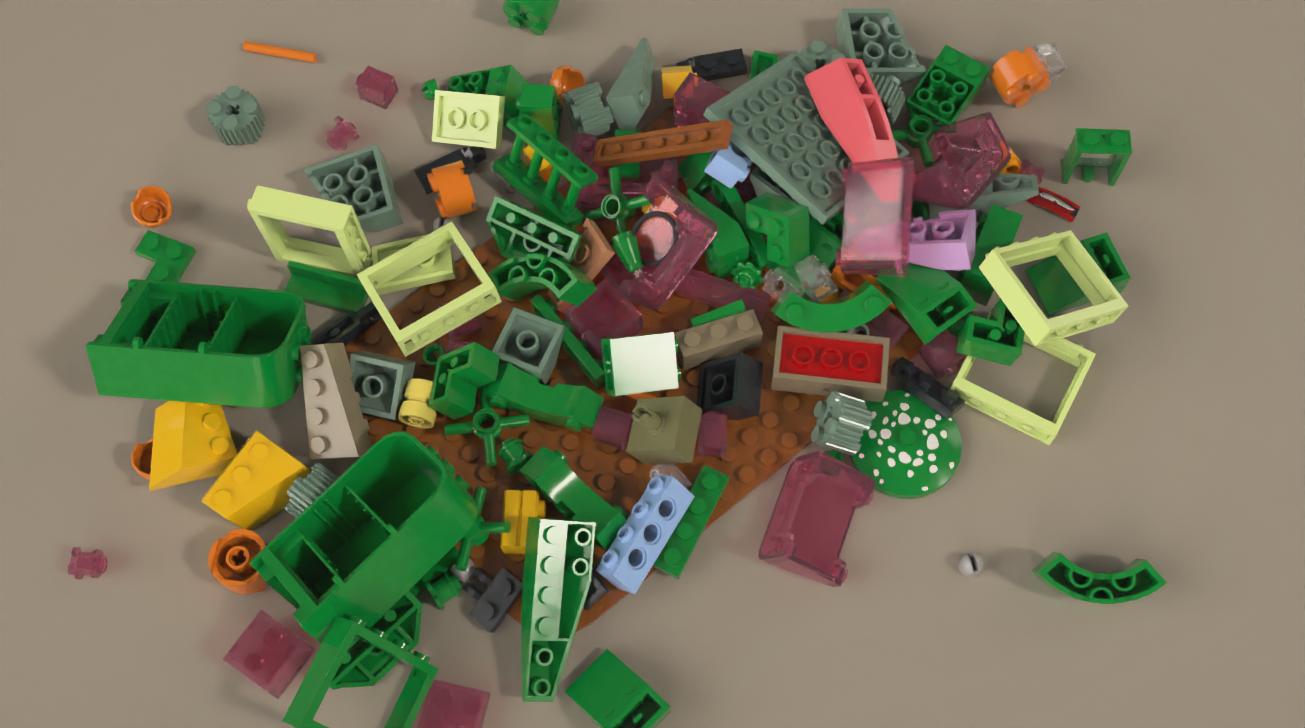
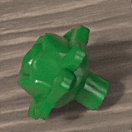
(747, 275)

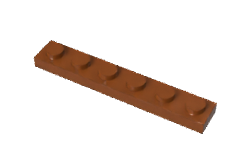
(663, 143)

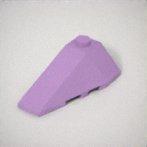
(944, 241)

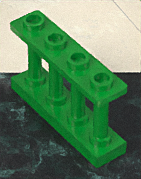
(533, 186)

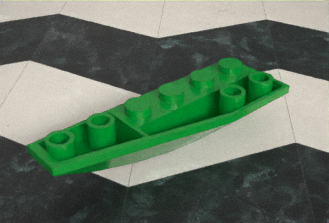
(552, 599)

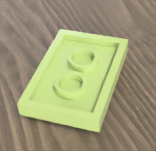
(468, 119)
(433, 270)

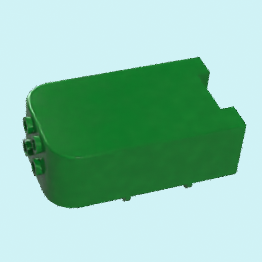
(202, 345)
(369, 535)

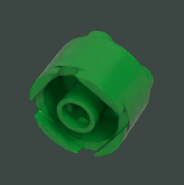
(530, 13)

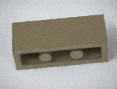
(718, 339)

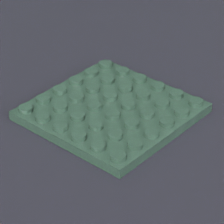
(786, 136)

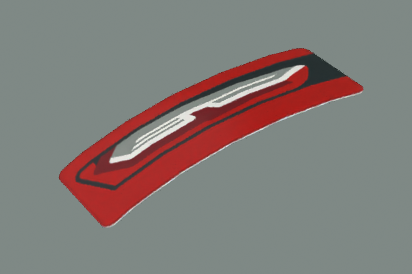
(1056, 204)

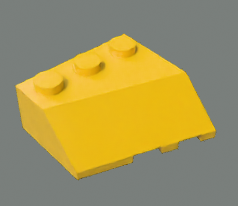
(189, 443)
(255, 482)

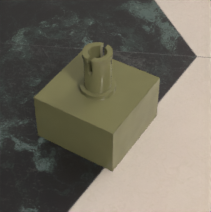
(664, 430)

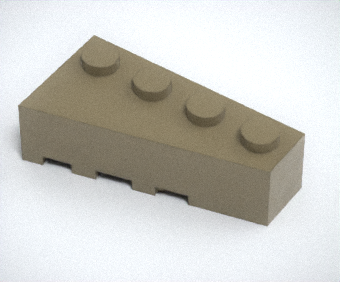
(332, 404)

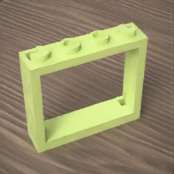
(273, 205)
(1084, 270)
(446, 317)
(1015, 415)

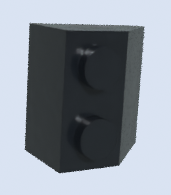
(731, 386)

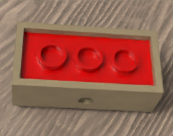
(830, 362)

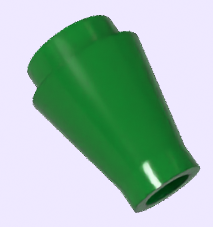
(627, 250)

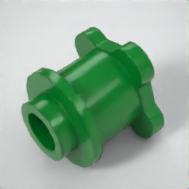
(514, 455)
(444, 589)

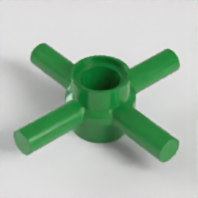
(918, 139)
(617, 205)
(491, 434)
(479, 532)

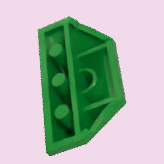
(526, 231)
(366, 663)

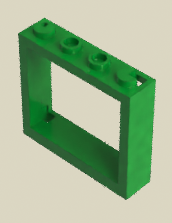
(329, 659)

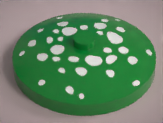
(908, 447)

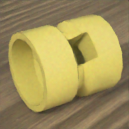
(416, 409)

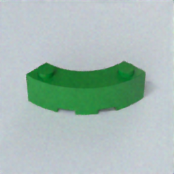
(534, 272)
(834, 315)
(559, 405)
(571, 496)
(1110, 587)

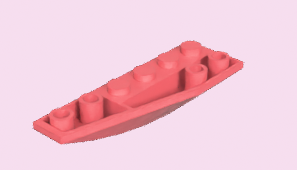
(852, 109)

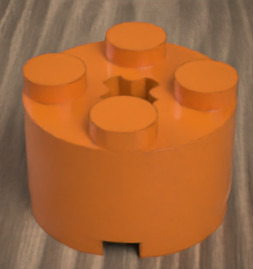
(1019, 76)
(453, 190)
(228, 553)

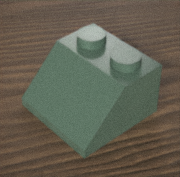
(530, 344)
(380, 382)

